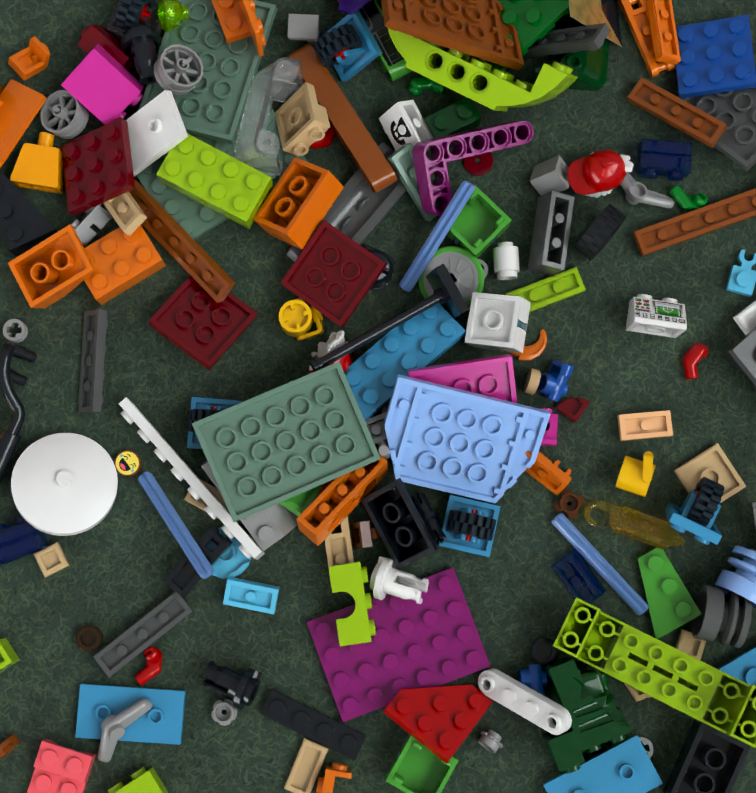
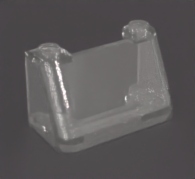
(253, 143)

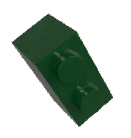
(454, 118)

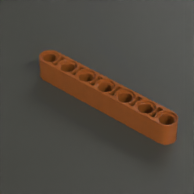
(345, 121)

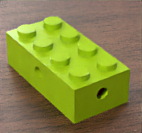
(215, 180)

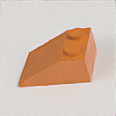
(52, 268)

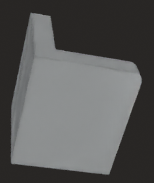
(303, 27)
(550, 176)

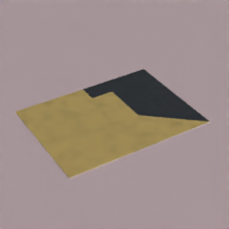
(598, 12)

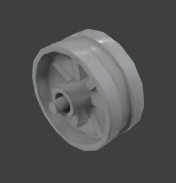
(178, 69)
(63, 113)

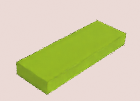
(551, 289)

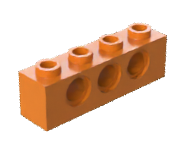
(340, 500)

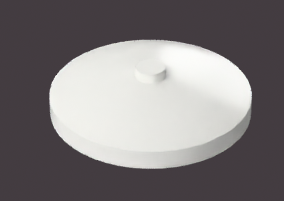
(64, 484)

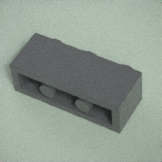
(551, 233)

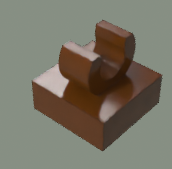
(363, 534)

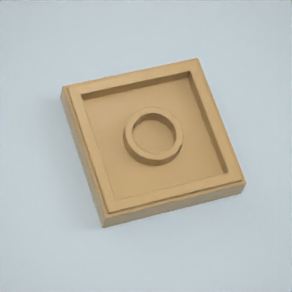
(713, 465)

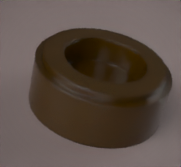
(89, 638)

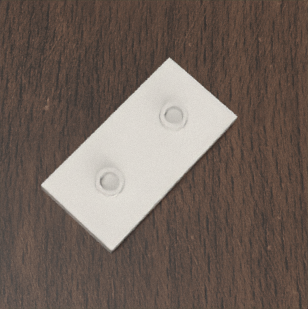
(154, 130)

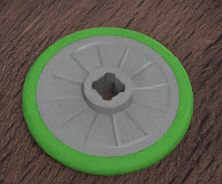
(463, 266)

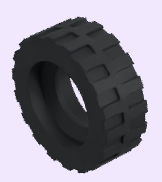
(600, 232)

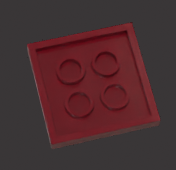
(98, 166)
(333, 273)
(201, 324)

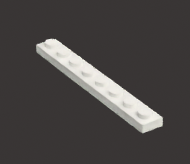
(197, 487)

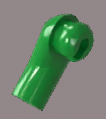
(688, 202)

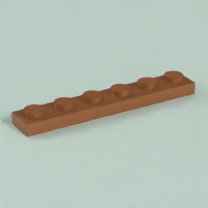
(696, 223)
(182, 246)

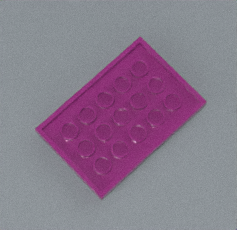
(411, 647)

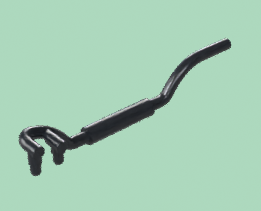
(9, 438)

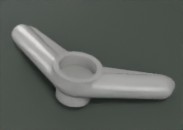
(638, 193)
(114, 727)

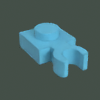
(741, 277)

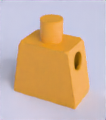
(39, 166)

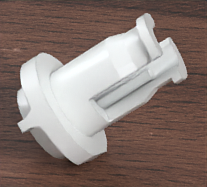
(391, 581)

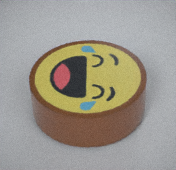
(127, 463)

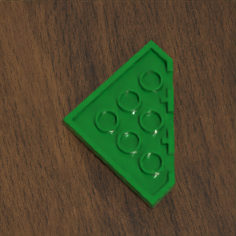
(531, 20)

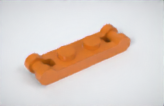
(640, 27)

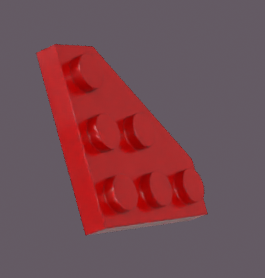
(439, 715)

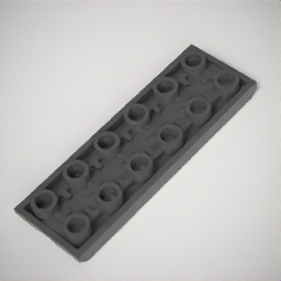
(358, 208)

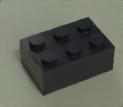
(707, 762)

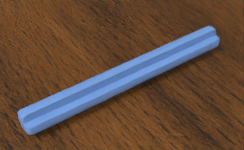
(437, 235)
(176, 525)
(600, 564)

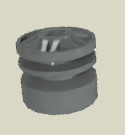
(721, 616)

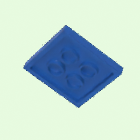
(715, 57)

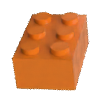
(298, 202)
(121, 263)

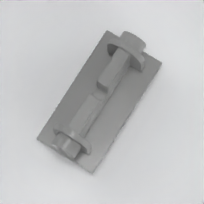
(98, 216)

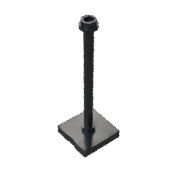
(444, 293)

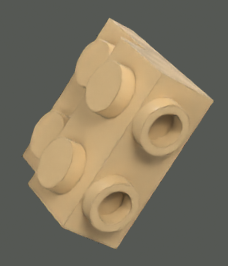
(301, 121)

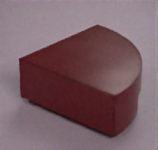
(572, 408)

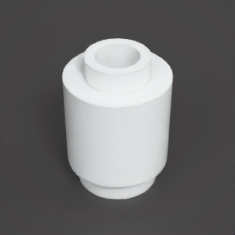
(506, 261)

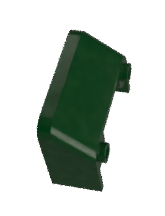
(587, 66)

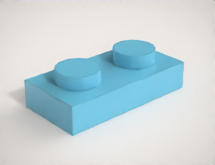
(251, 595)

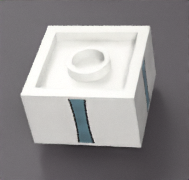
(497, 322)

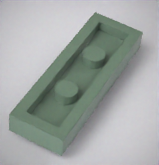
(403, 164)

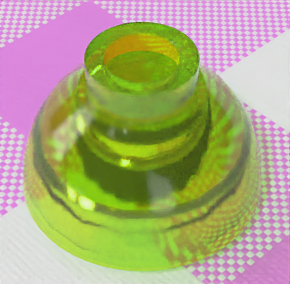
(171, 14)

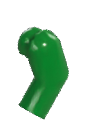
(423, 82)

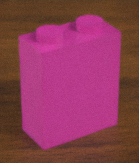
(103, 86)

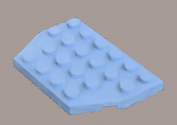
(460, 438)

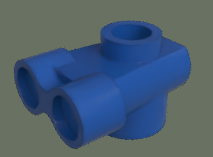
(554, 384)
(533, 678)

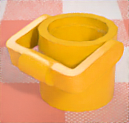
(296, 319)
(636, 474)

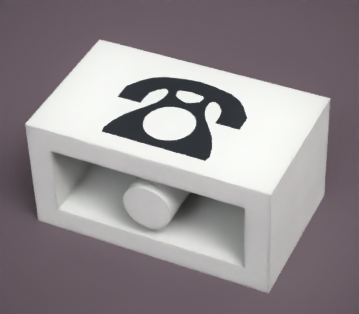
(405, 124)

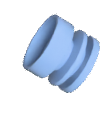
(744, 578)

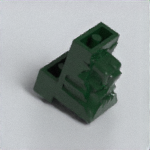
(592, 714)

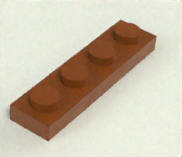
(677, 112)

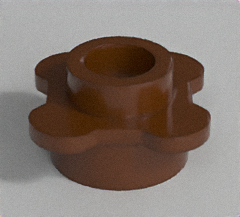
(576, 501)

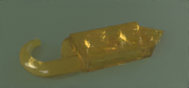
(636, 524)

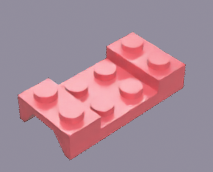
(60, 769)

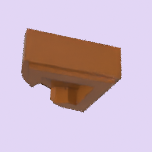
(8, 745)

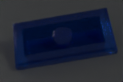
(578, 577)

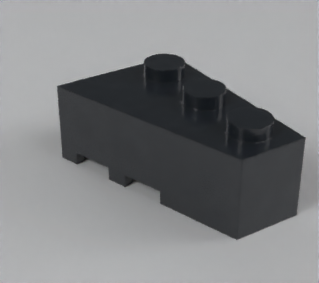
(20, 220)

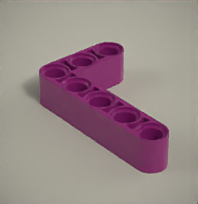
(461, 149)

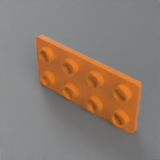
(240, 22)
(17, 110)

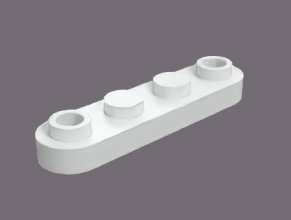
(524, 701)

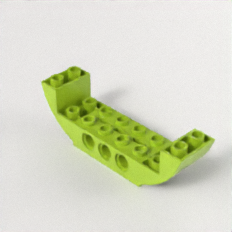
(500, 91)
(660, 671)

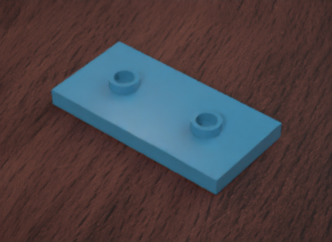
(158, 725)
(615, 770)

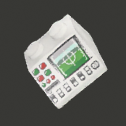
(656, 316)

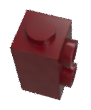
(99, 35)

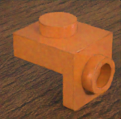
(31, 59)
(326, 783)

